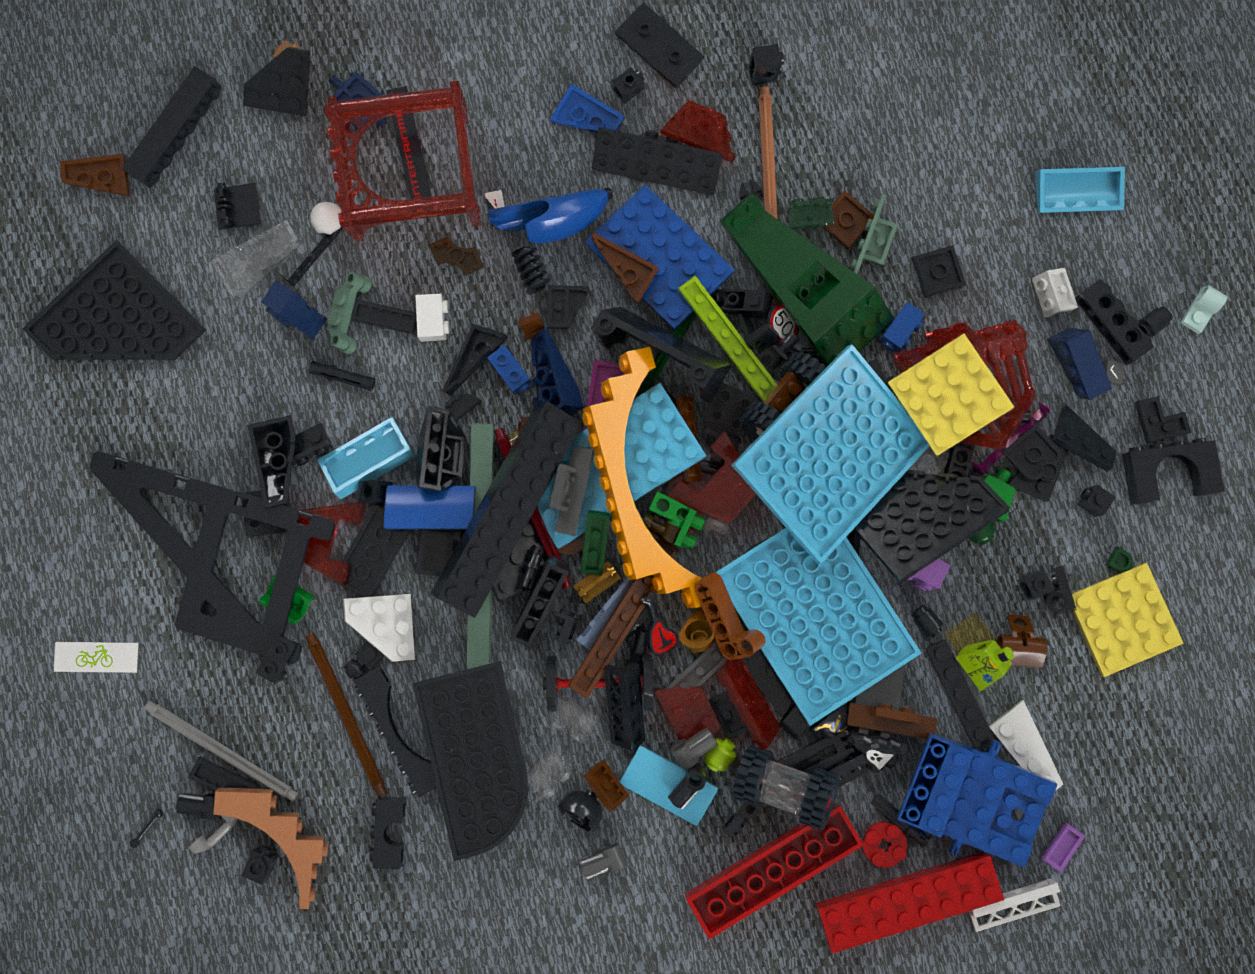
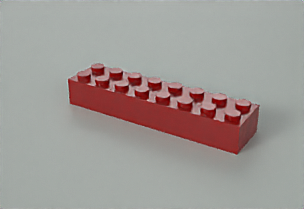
(771, 872)
(909, 901)

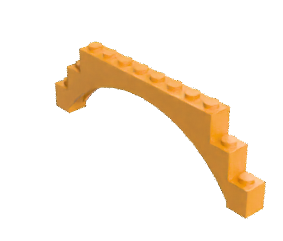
(607, 436)

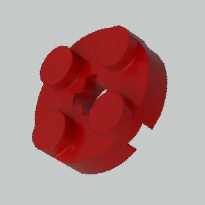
(896, 849)

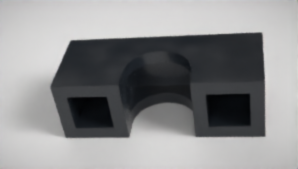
(385, 852)

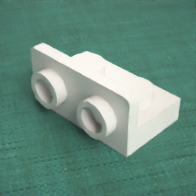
(1054, 292)

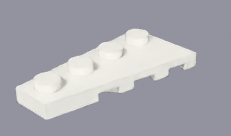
(1023, 742)

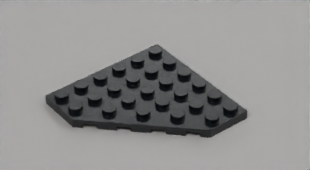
(114, 315)
(926, 519)

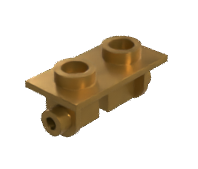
(595, 584)

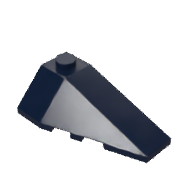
(553, 376)

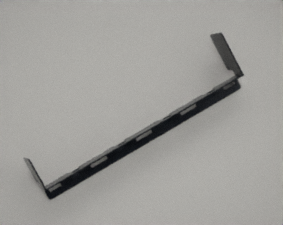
(308, 260)

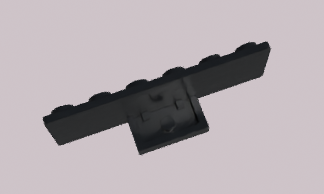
(656, 160)

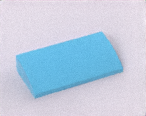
(1080, 189)
(366, 458)
(656, 778)

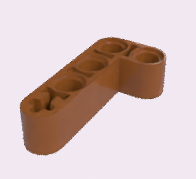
(724, 621)

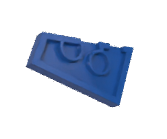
(585, 112)

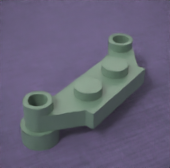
(342, 309)

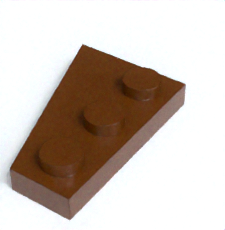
(97, 173)

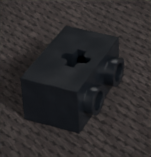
(765, 64)

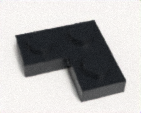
(1156, 425)

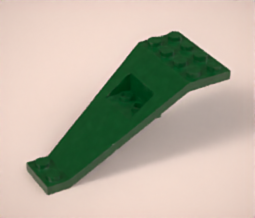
(833, 310)

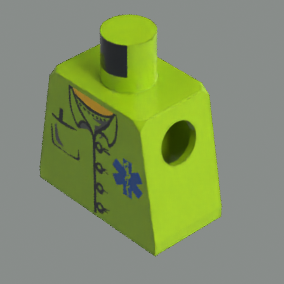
(985, 662)

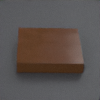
(849, 220)

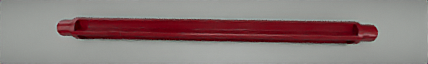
(536, 518)

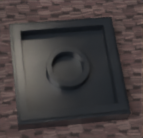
(938, 271)

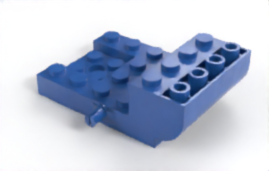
(972, 799)

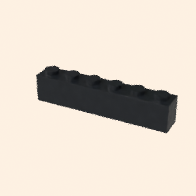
(172, 127)

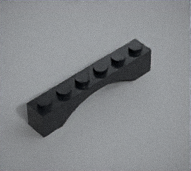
(376, 691)

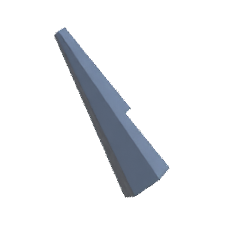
(596, 626)

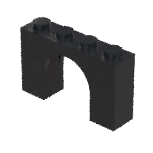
(1199, 457)

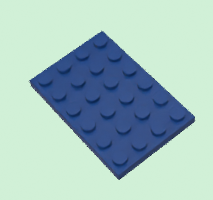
(662, 238)

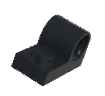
(1060, 580)

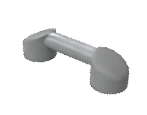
(203, 844)

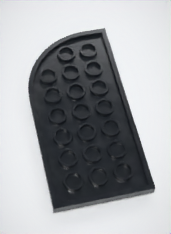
(474, 756)

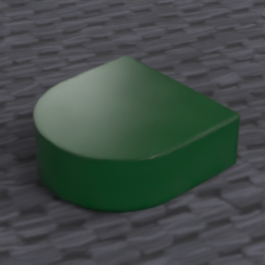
(1119, 560)

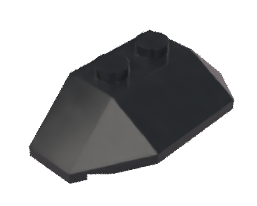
(439, 450)

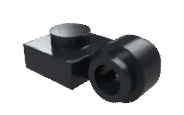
(368, 656)

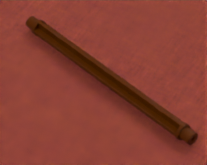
(346, 715)

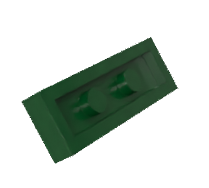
(595, 542)

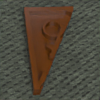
(631, 269)

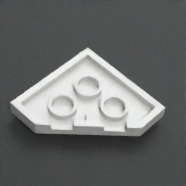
(383, 623)

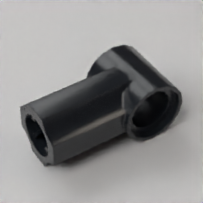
(687, 787)
(197, 805)

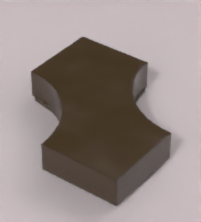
(464, 258)

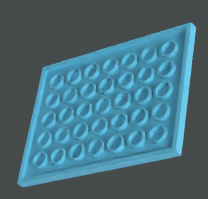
(832, 454)
(821, 622)

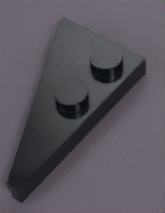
(476, 348)

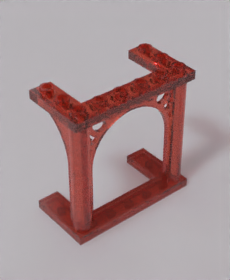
(359, 218)

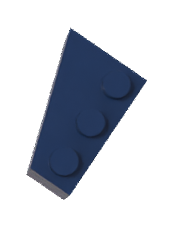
(292, 310)
(1080, 362)

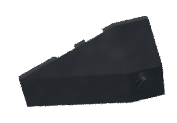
(273, 455)

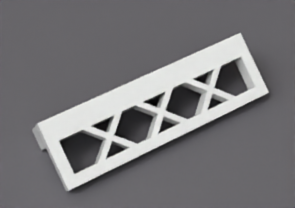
(1013, 899)

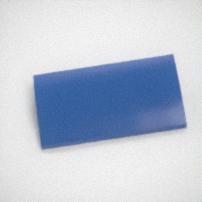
(429, 510)

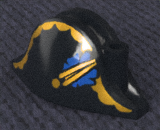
(833, 722)

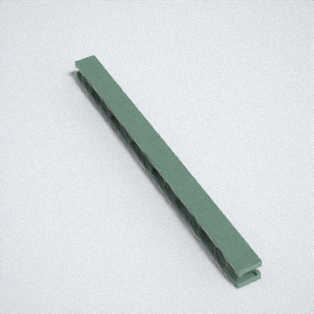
(481, 476)

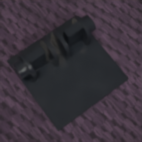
(236, 205)

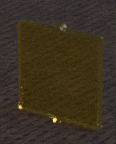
(968, 632)

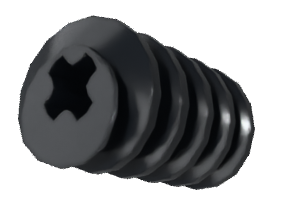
(529, 269)

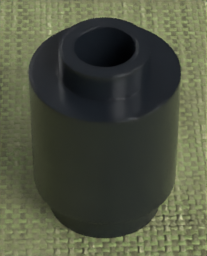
(1155, 321)
(927, 621)

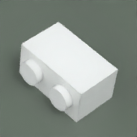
(431, 317)

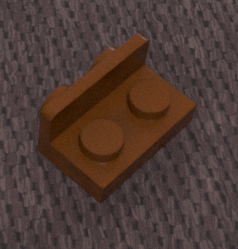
(605, 785)

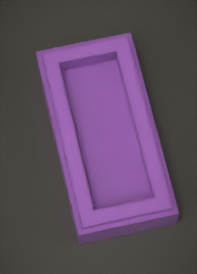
(1062, 847)

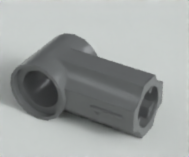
(688, 751)
(607, 860)

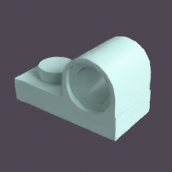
(1203, 307)

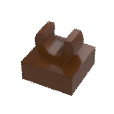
(531, 325)

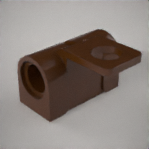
(1027, 648)

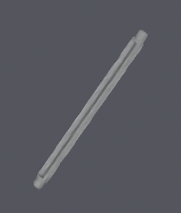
(221, 751)

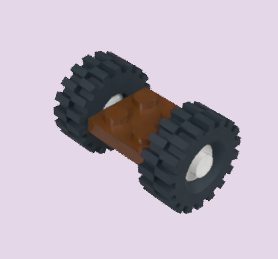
(796, 377)

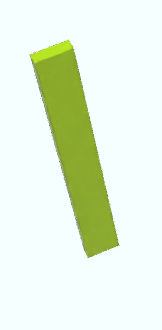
(728, 338)

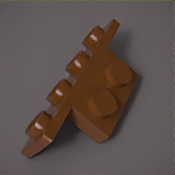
(686, 409)
(892, 721)

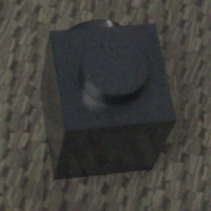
(1096, 500)

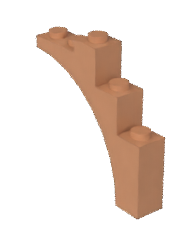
(283, 827)

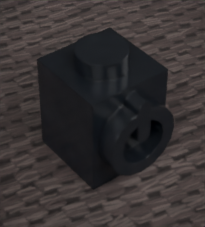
(260, 864)

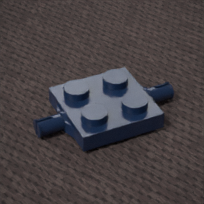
(355, 88)

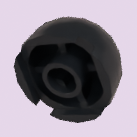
(582, 809)

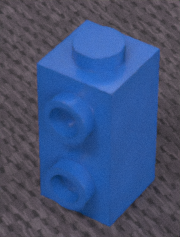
(901, 328)
(510, 370)

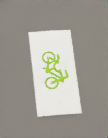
(95, 657)

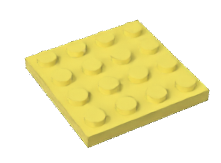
(950, 394)
(1125, 620)

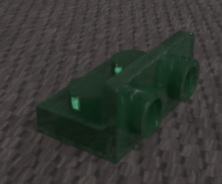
(810, 213)

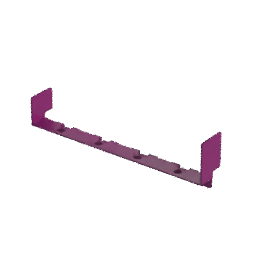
(1022, 430)

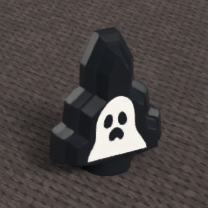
(876, 750)

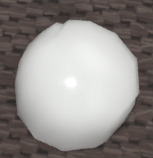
(325, 217)

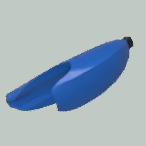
(552, 217)

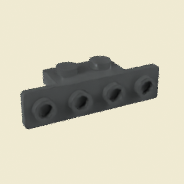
(571, 489)

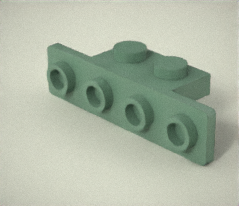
(878, 238)

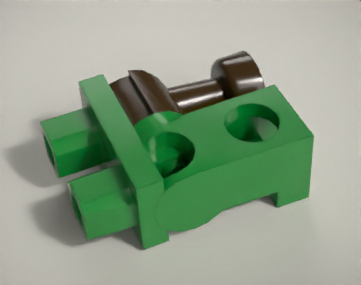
(678, 521)

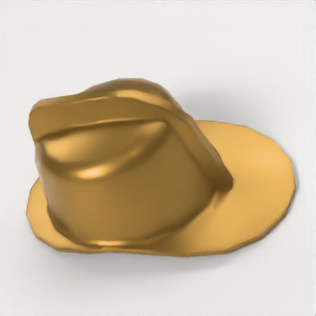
(697, 632)

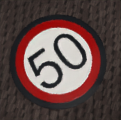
(781, 321)

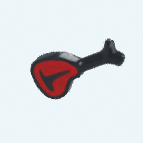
(658, 636)

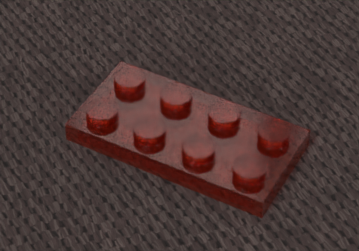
(749, 702)

